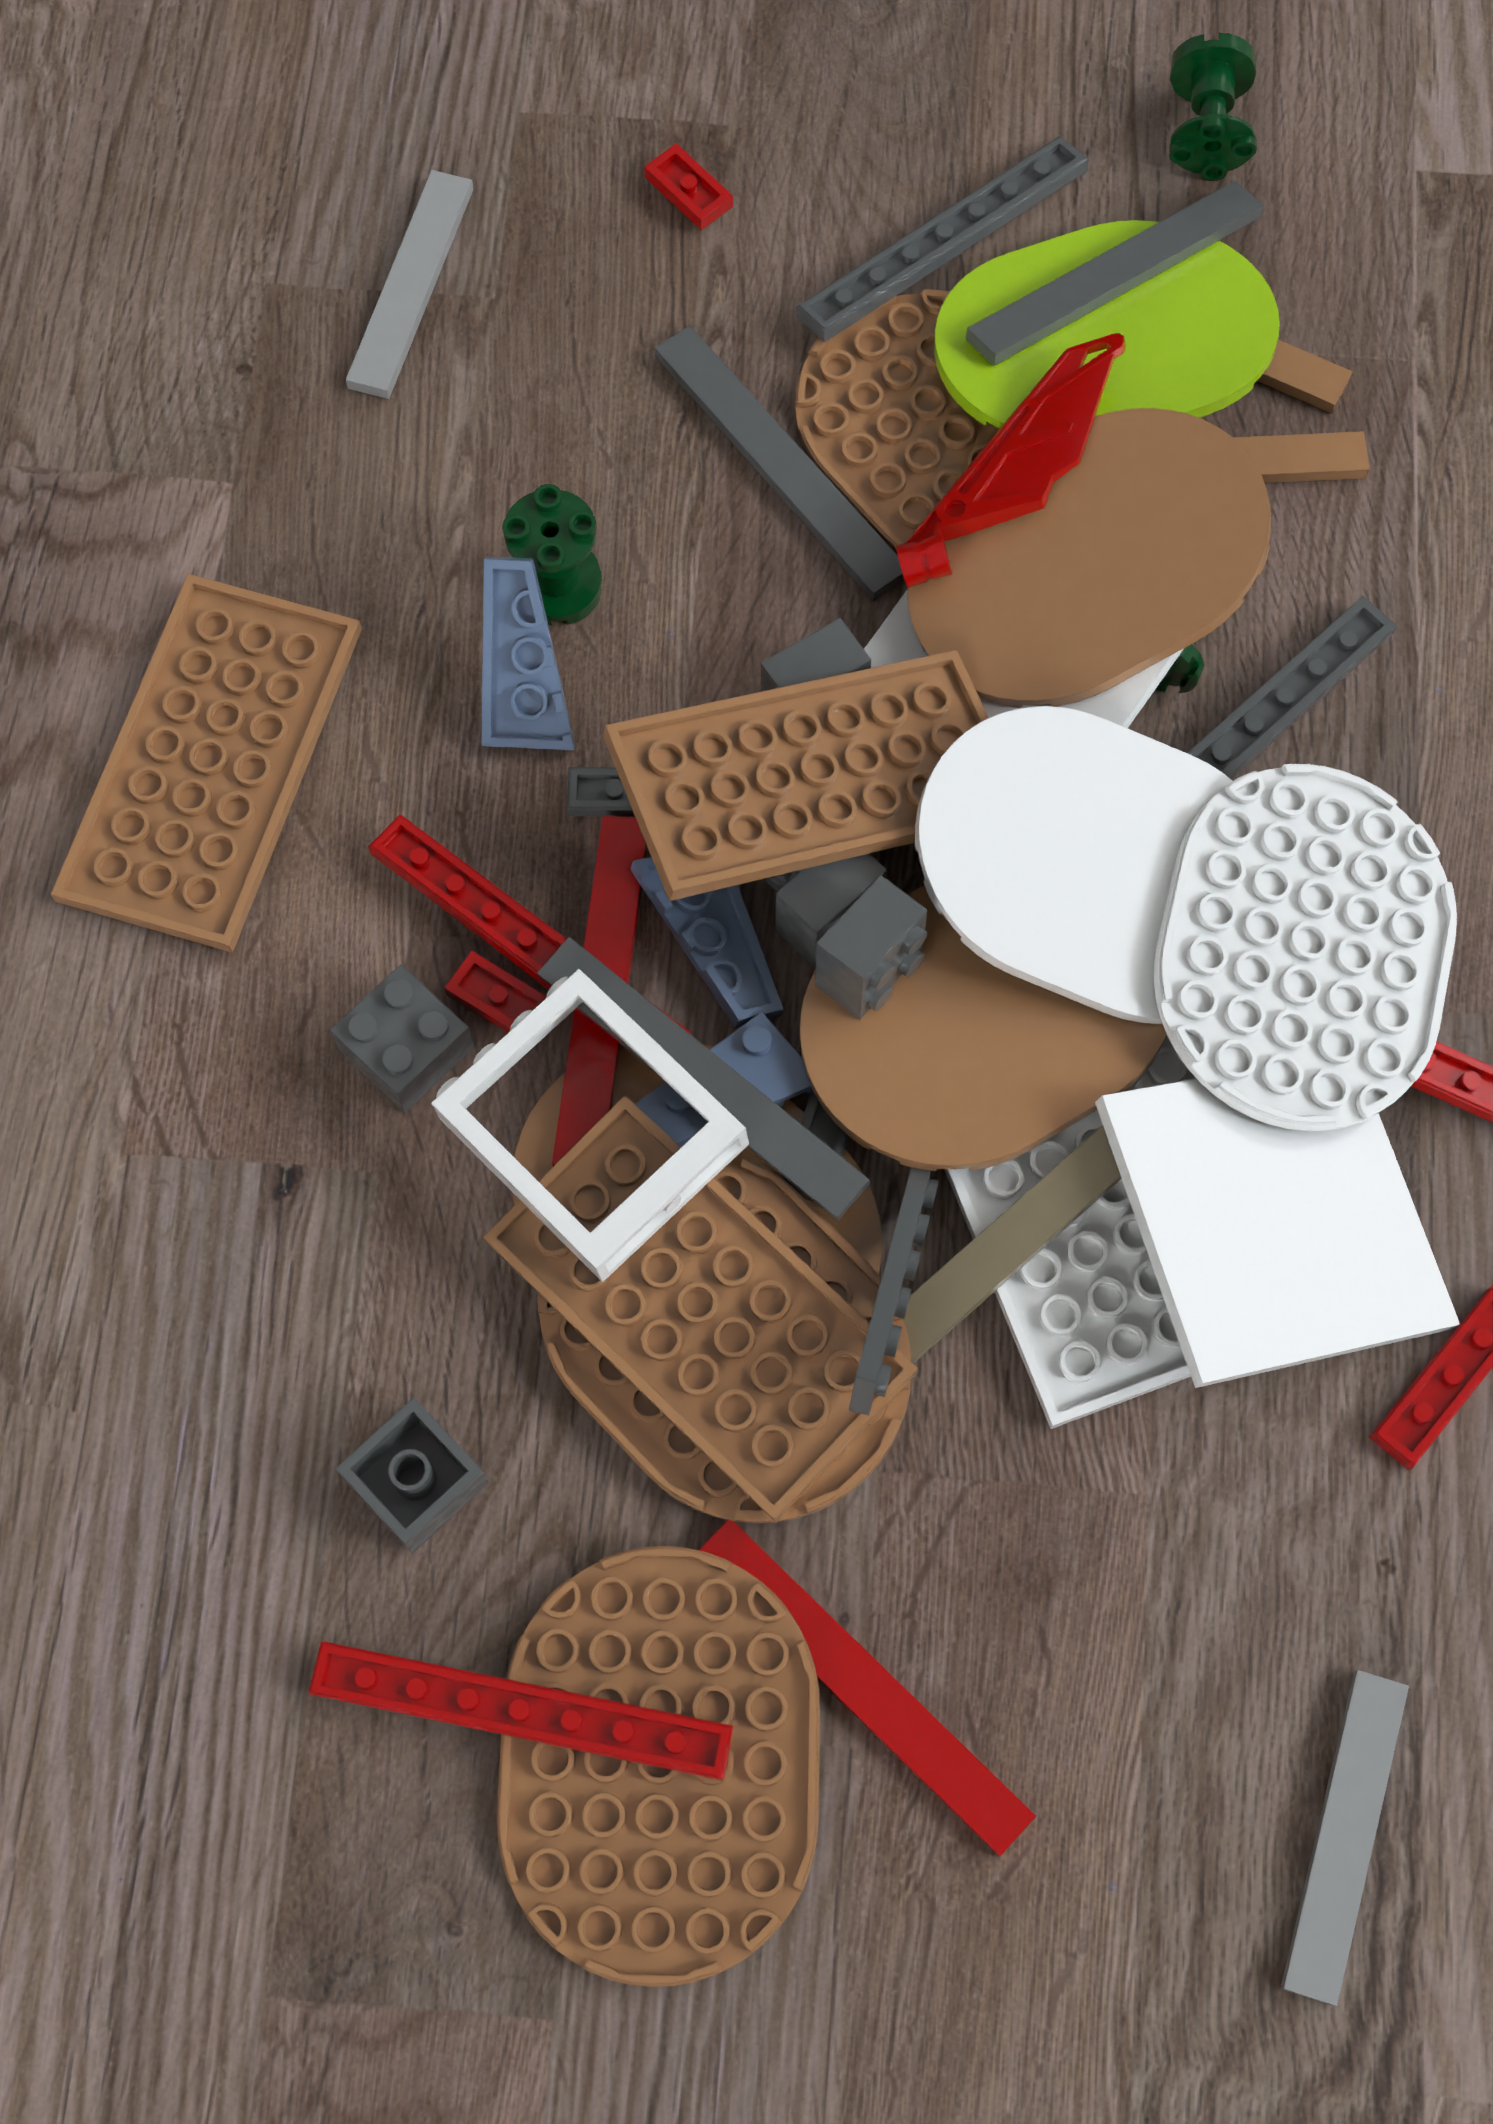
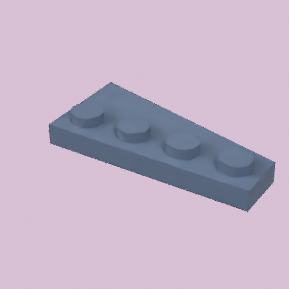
(519, 668)
(719, 943)
(755, 1053)

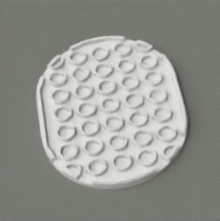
(1059, 849)
(1305, 948)

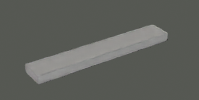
(409, 284)
(1344, 1838)

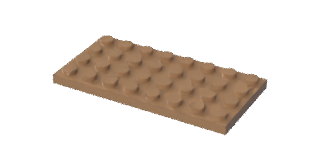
(207, 763)
(790, 771)
(705, 1316)

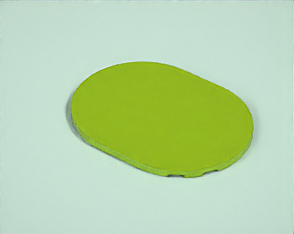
(1189, 333)

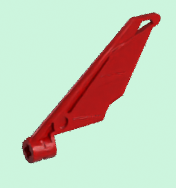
(1019, 462)

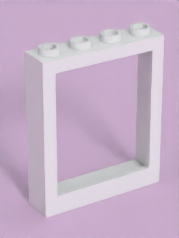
(659, 1195)

